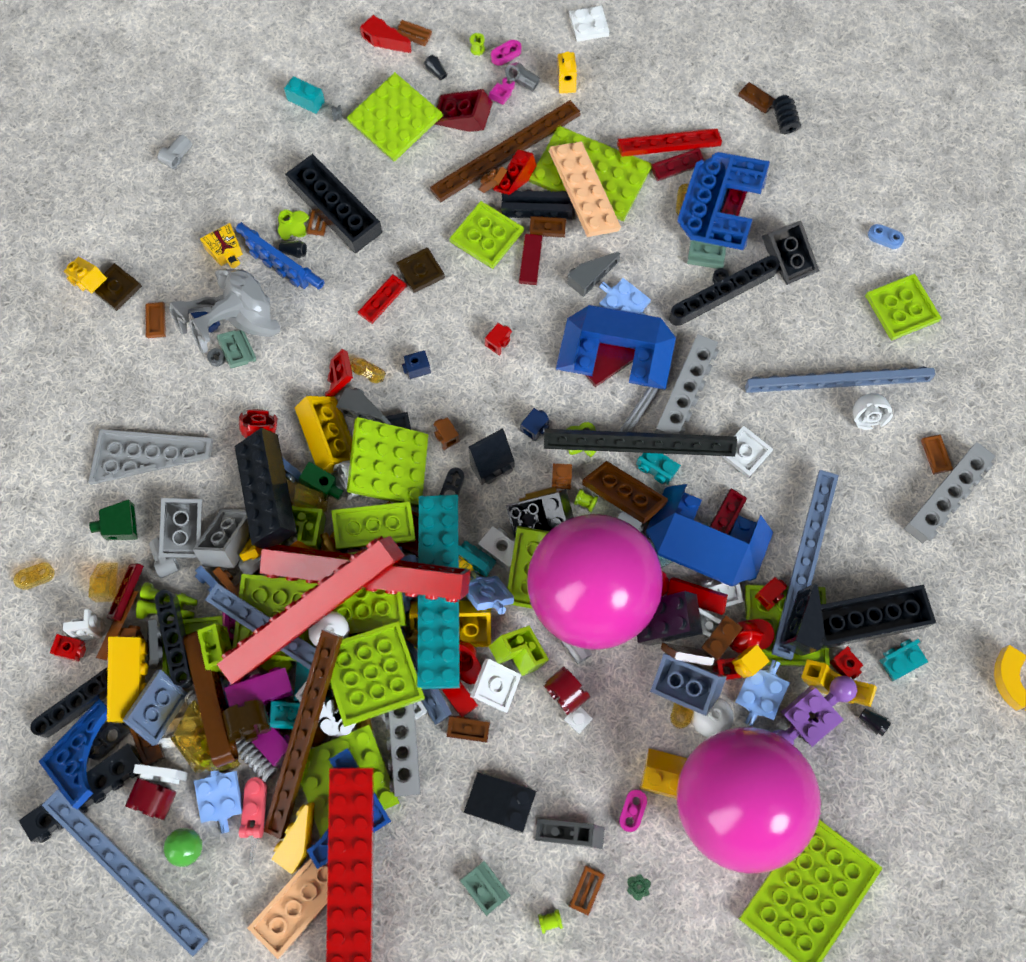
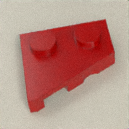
(339, 373)

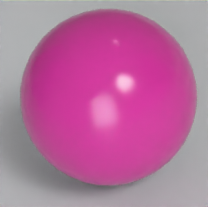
(594, 581)
(748, 800)

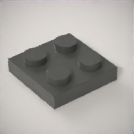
(153, 639)

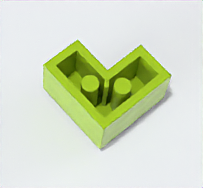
(309, 525)
(522, 648)

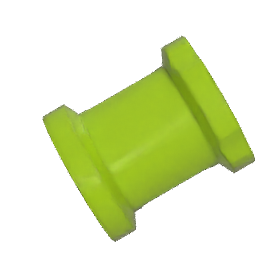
(475, 46)
(586, 500)
(550, 921)

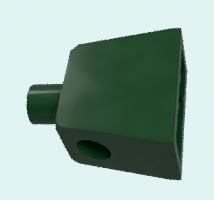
(315, 477)
(116, 522)

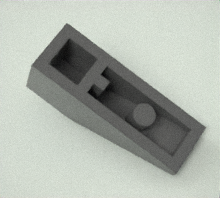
(589, 273)
(355, 404)
(570, 833)

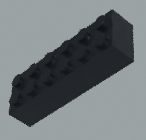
(334, 203)
(265, 489)
(876, 616)

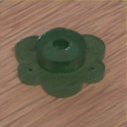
(638, 893)

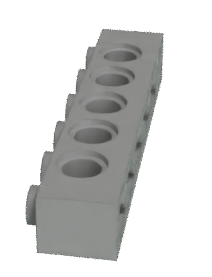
(701, 347)
(981, 459)
(412, 784)

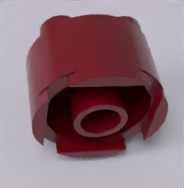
(567, 690)
(150, 798)

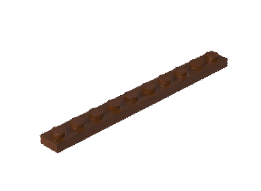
(504, 151)
(303, 734)

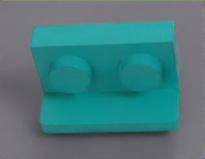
(659, 466)
(478, 559)
(903, 660)
(283, 714)

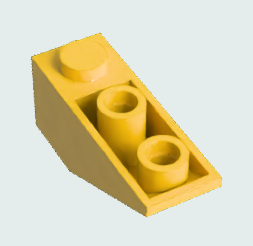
(292, 850)

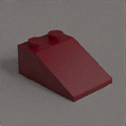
(464, 110)

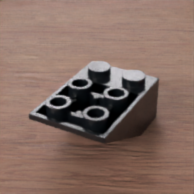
(541, 511)

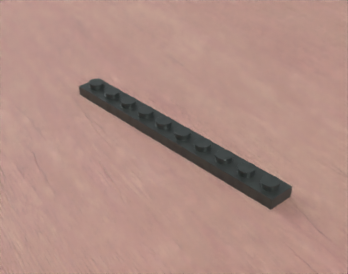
(640, 442)

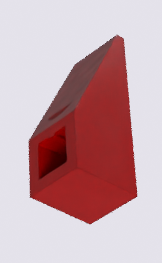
(382, 35)
(517, 172)

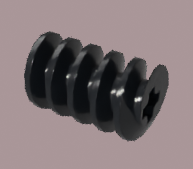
(786, 114)

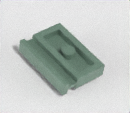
(706, 254)
(236, 348)
(485, 888)

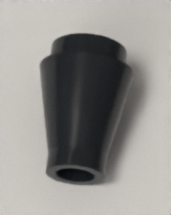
(434, 66)
(294, 248)
(876, 722)

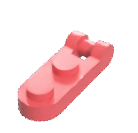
(253, 808)

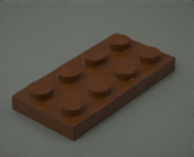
(624, 492)

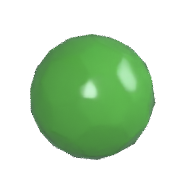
(182, 847)

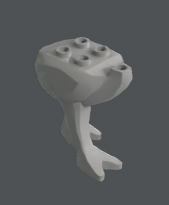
(241, 304)

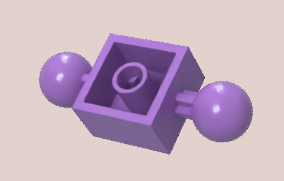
(826, 717)

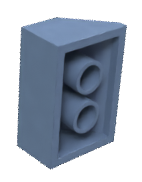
(688, 684)

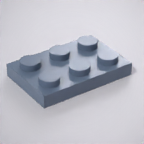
(155, 707)

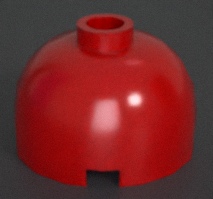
(255, 420)

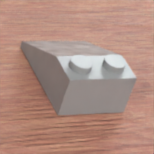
(179, 527)
(223, 539)

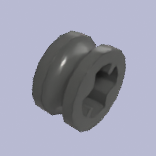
(337, 113)
(211, 353)

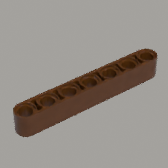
(211, 704)

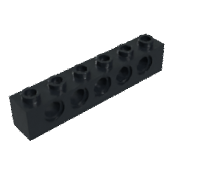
(34, 822)

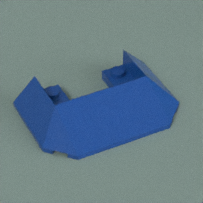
(706, 193)
(641, 332)
(704, 549)

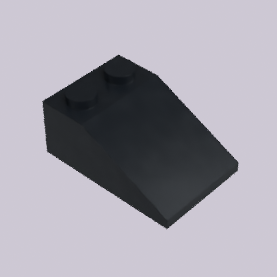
(792, 250)
(491, 457)
(805, 624)
(500, 802)

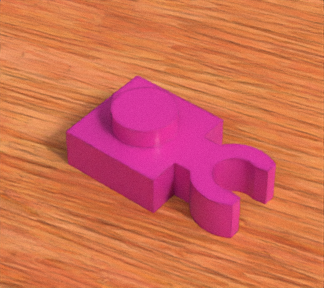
(501, 93)

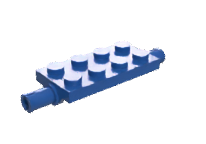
(274, 258)

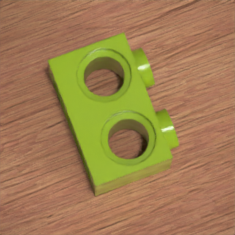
(214, 643)

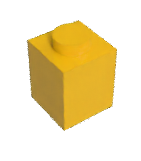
(750, 661)

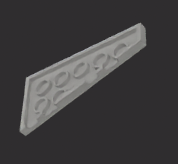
(133, 453)

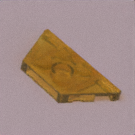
(192, 742)

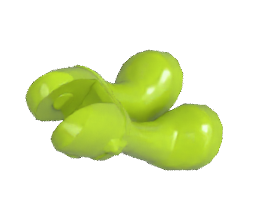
(148, 592)

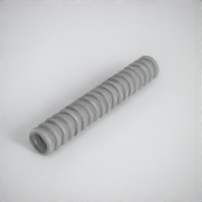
(246, 751)

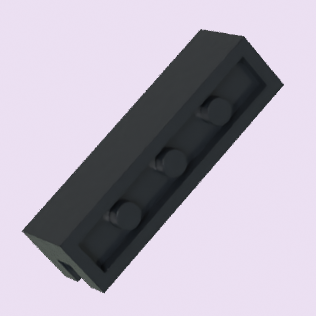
(536, 204)

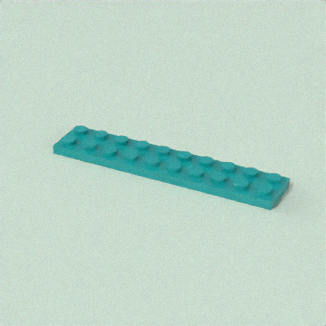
(438, 618)

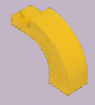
(821, 676)
(1007, 677)

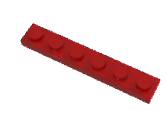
(669, 142)

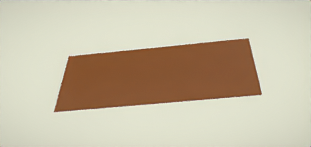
(115, 629)

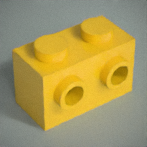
(84, 275)

